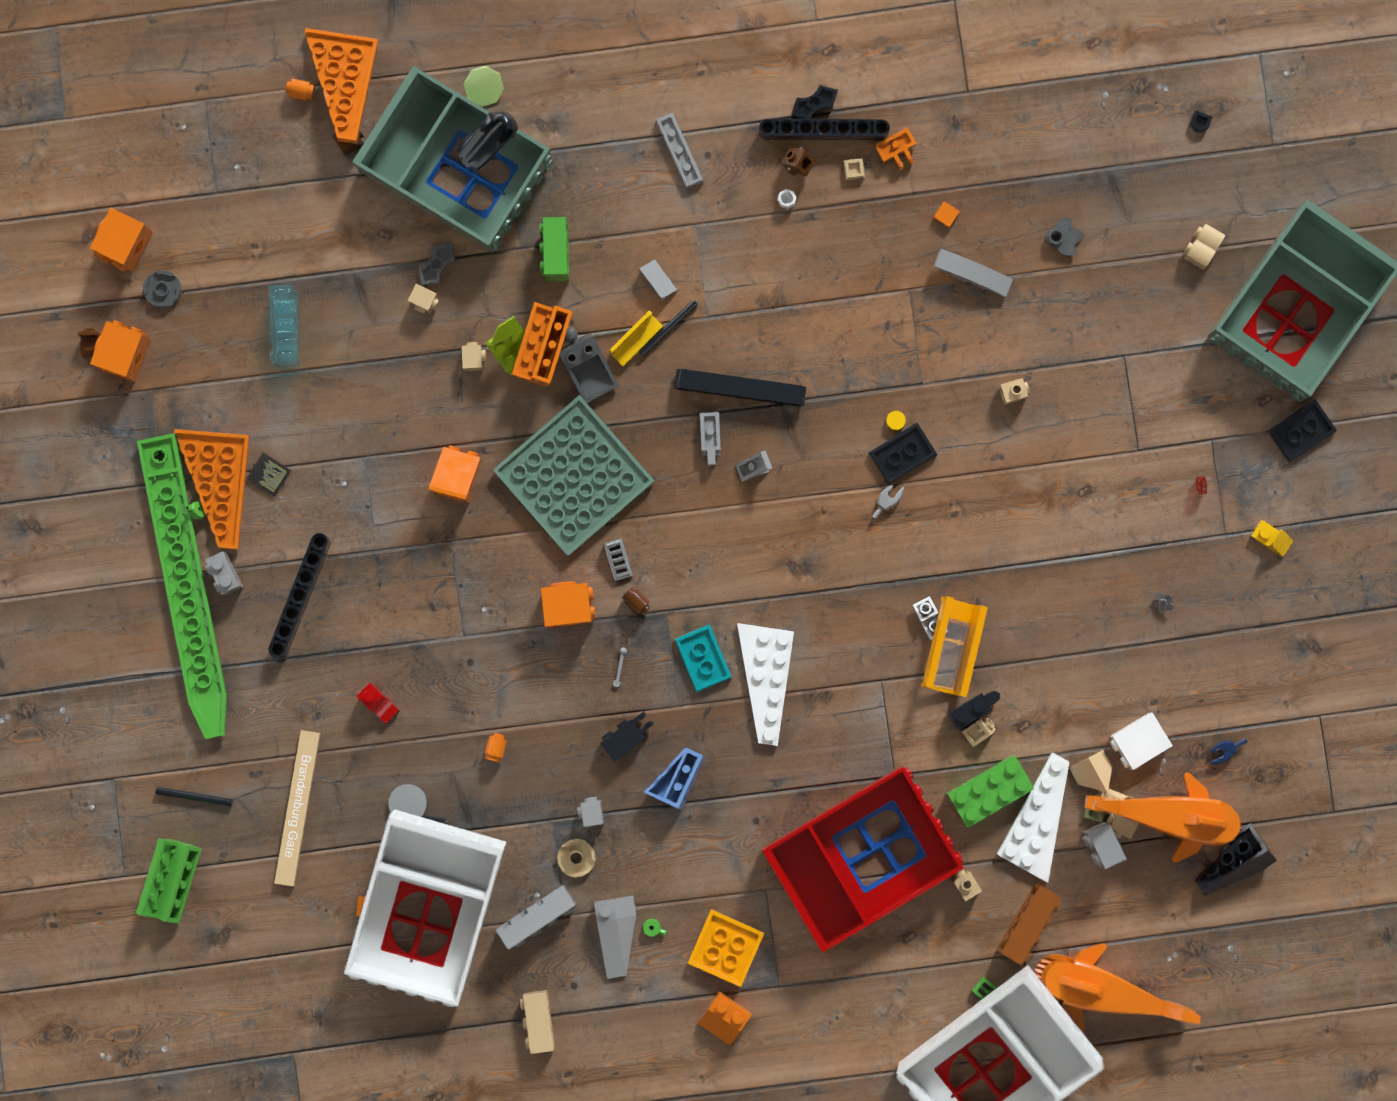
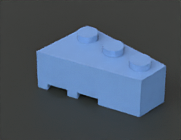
(678, 779)

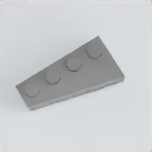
(535, 917)

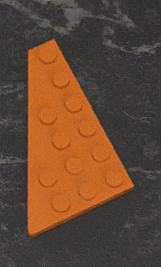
(345, 73)
(219, 476)

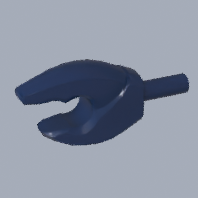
(1228, 749)

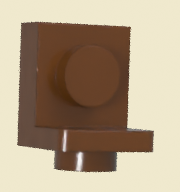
(87, 341)

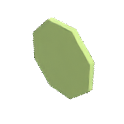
(483, 86)

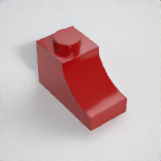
(377, 702)

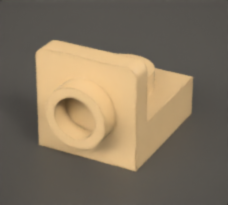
(979, 730)

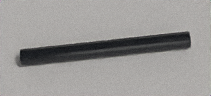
(671, 325)
(194, 796)

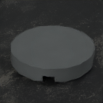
(162, 289)

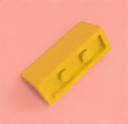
(635, 339)

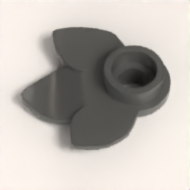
(1066, 237)

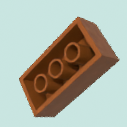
(1029, 923)

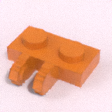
(896, 145)

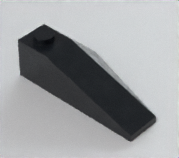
(1240, 859)

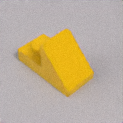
(1272, 538)

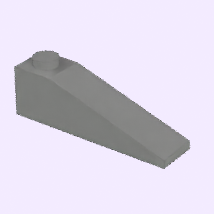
(616, 928)

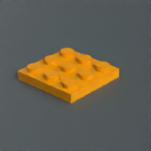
(725, 948)

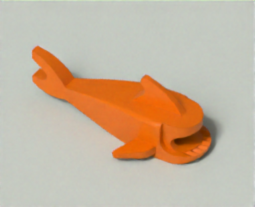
(1188, 818)
(1085, 986)

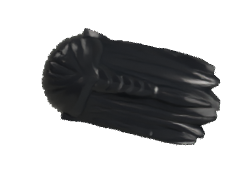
(487, 139)

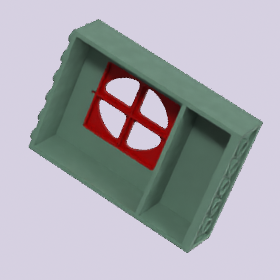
(1325, 266)

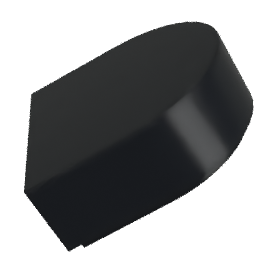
(1200, 122)

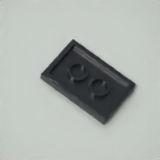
(1302, 430)
(902, 453)

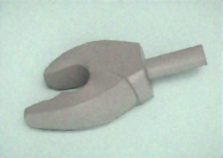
(886, 502)

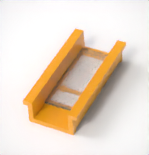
(954, 647)

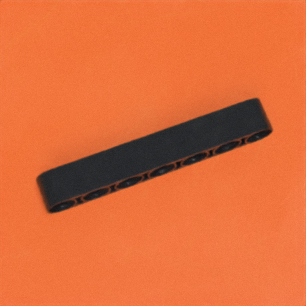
(832, 124)
(740, 387)
(307, 589)

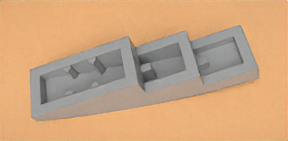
(972, 272)

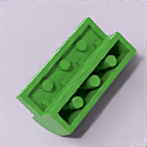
(169, 880)

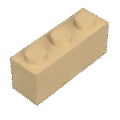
(537, 1022)

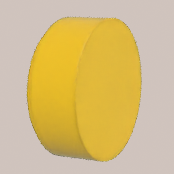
(895, 420)

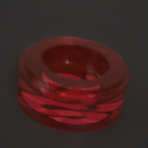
(1201, 485)

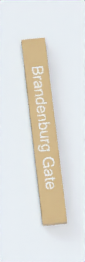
(297, 808)

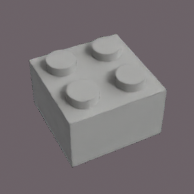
(1103, 845)

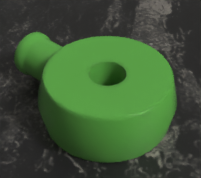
(195, 510)
(657, 928)

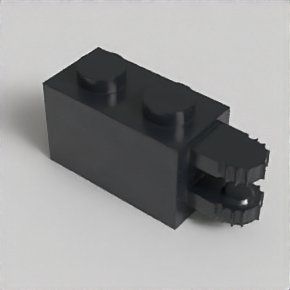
(973, 709)
(625, 737)

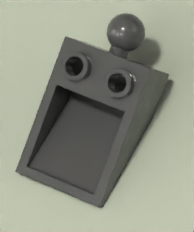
(588, 368)

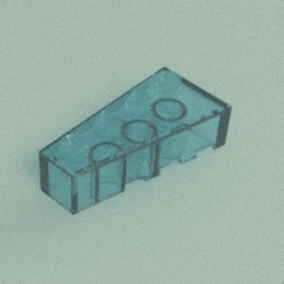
(284, 325)

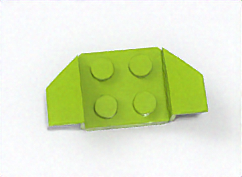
(506, 343)

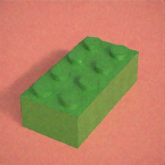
(989, 791)

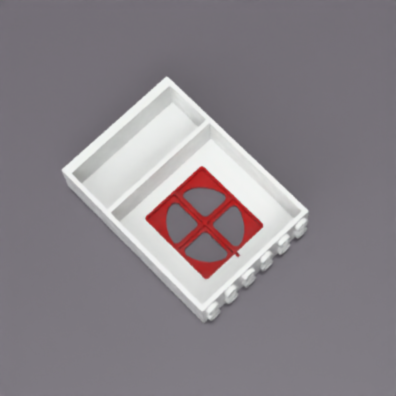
(442, 863)
(1031, 1028)

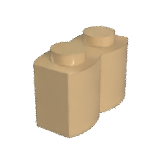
(1204, 246)

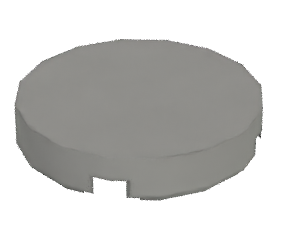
(408, 799)

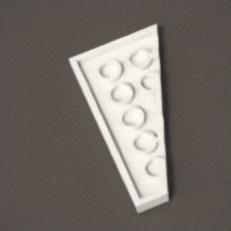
(766, 667)
(1035, 828)

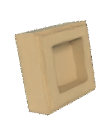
(854, 169)

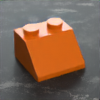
(724, 1018)

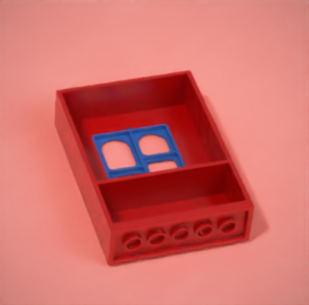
(824, 879)

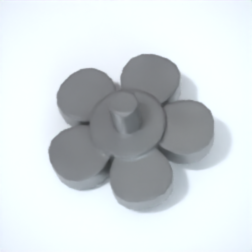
(1163, 602)

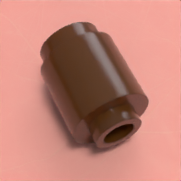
(636, 601)

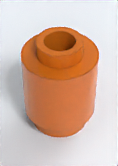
(300, 89)
(495, 747)

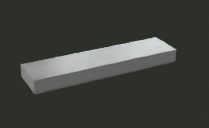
(679, 150)

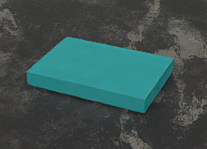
(703, 658)

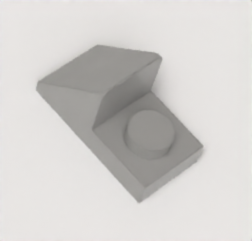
(753, 466)

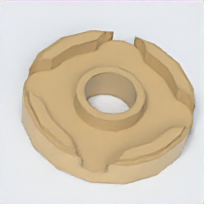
(576, 846)

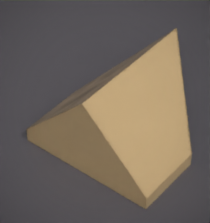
(1093, 772)

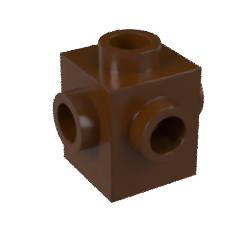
(798, 161)

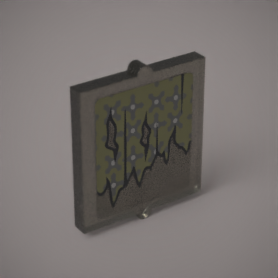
(268, 474)

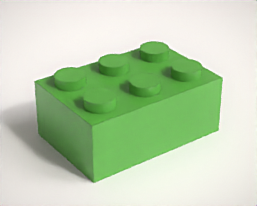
(554, 249)

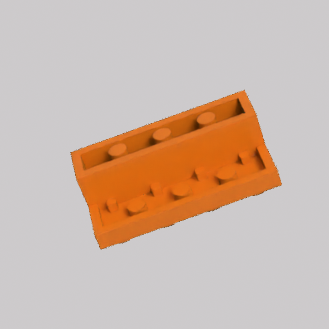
(541, 344)

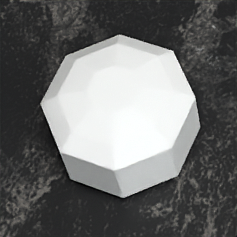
(786, 199)

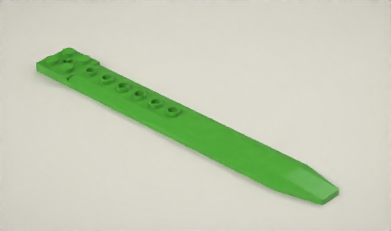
(184, 583)

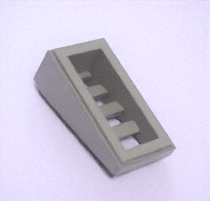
(628, 573)

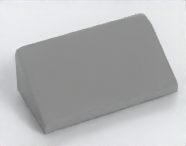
(658, 280)

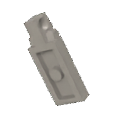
(710, 436)

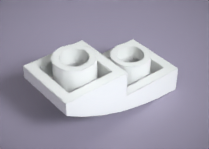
(927, 615)

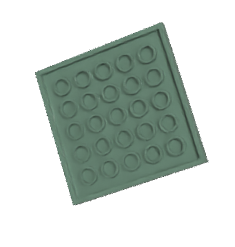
(573, 475)

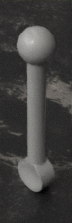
(616, 683)

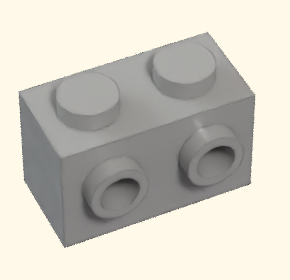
(224, 573)
(591, 812)

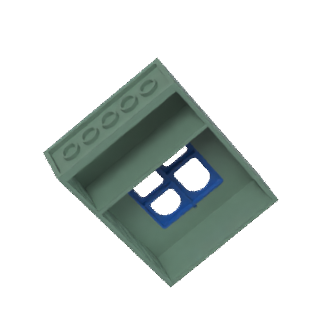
(417, 139)

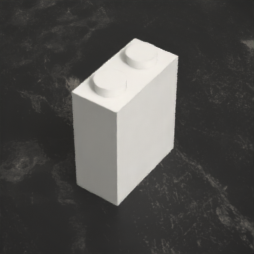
(1140, 741)

